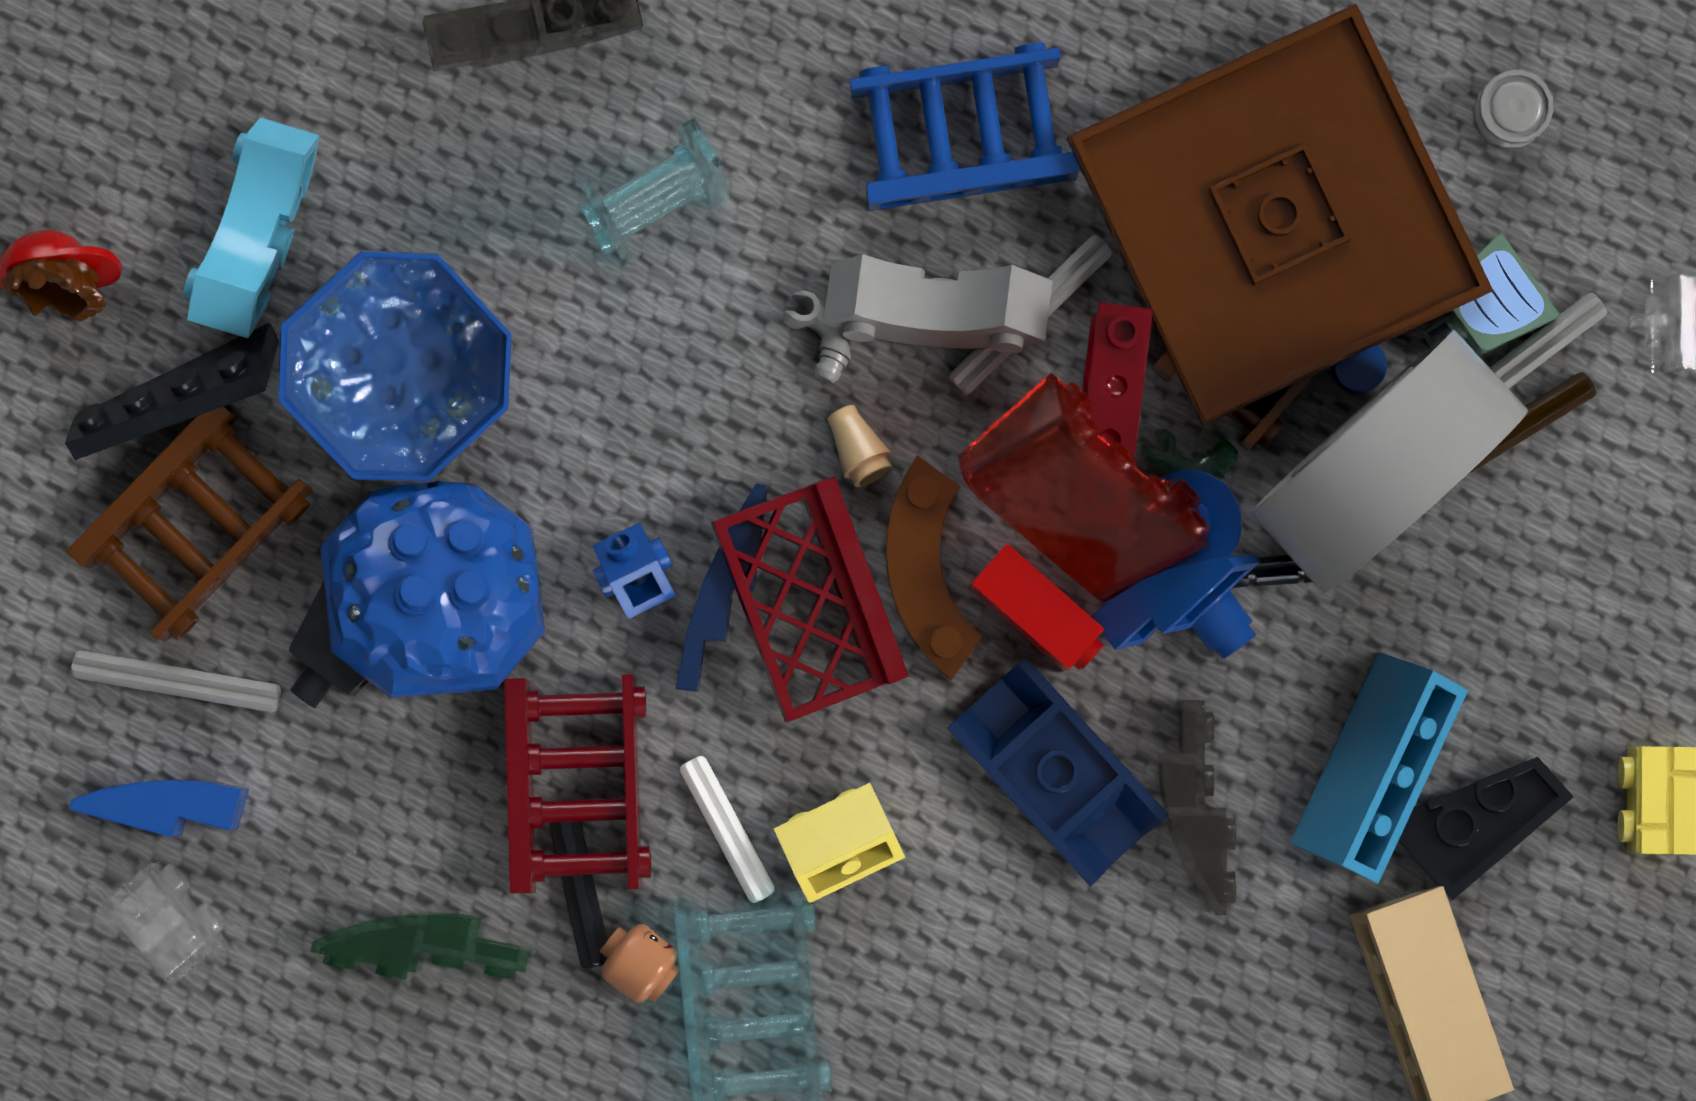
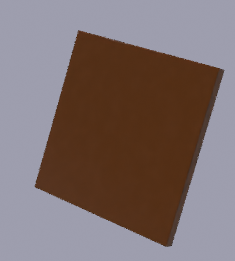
(1279, 214)

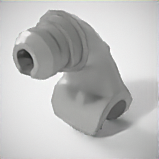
(833, 348)

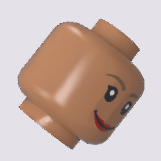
(639, 963)

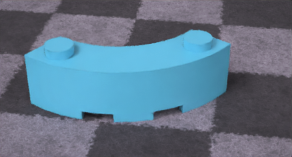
(252, 236)

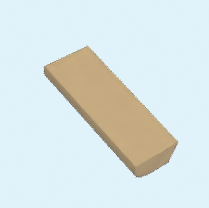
(1431, 999)

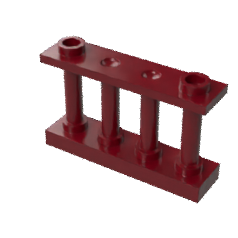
(1117, 370)
(529, 759)

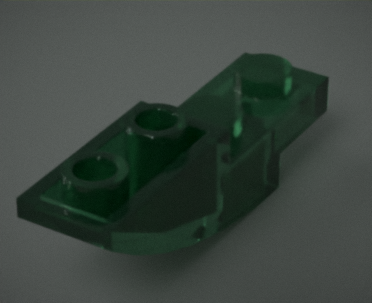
(401, 941)

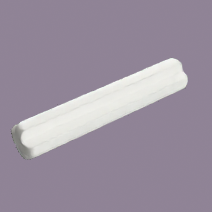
(727, 829)

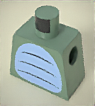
(1507, 312)

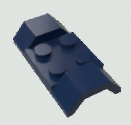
(1057, 771)

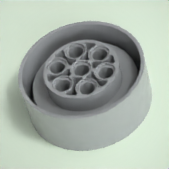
(1390, 462)

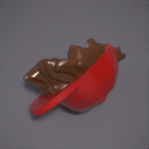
(72, 268)

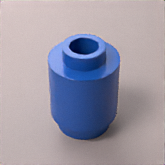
(1225, 626)

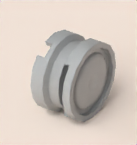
(1513, 109)

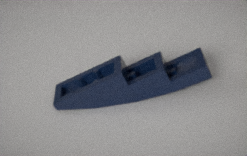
(714, 601)

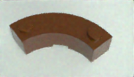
(916, 569)

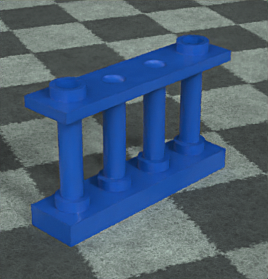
(944, 177)

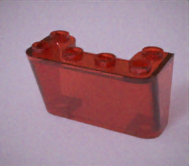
(1079, 494)

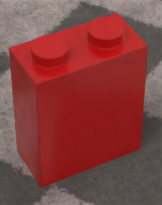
(1038, 610)

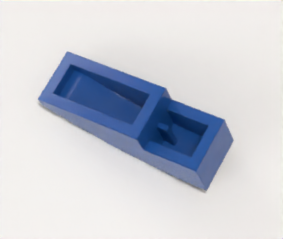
(1170, 599)
(166, 805)

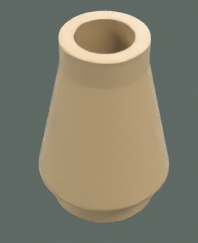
(859, 449)

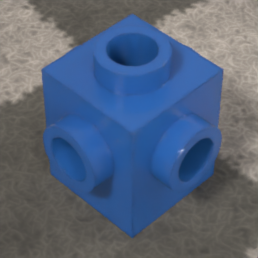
(633, 570)

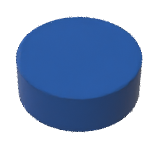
(1362, 371)

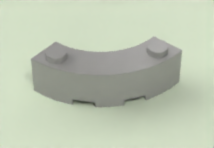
(975, 311)

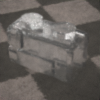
(166, 921)

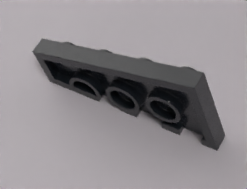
(189, 390)

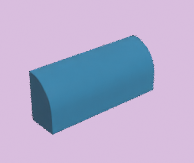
(1379, 766)

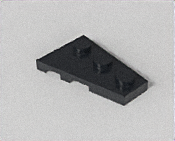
(1479, 824)

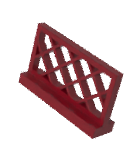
(853, 585)

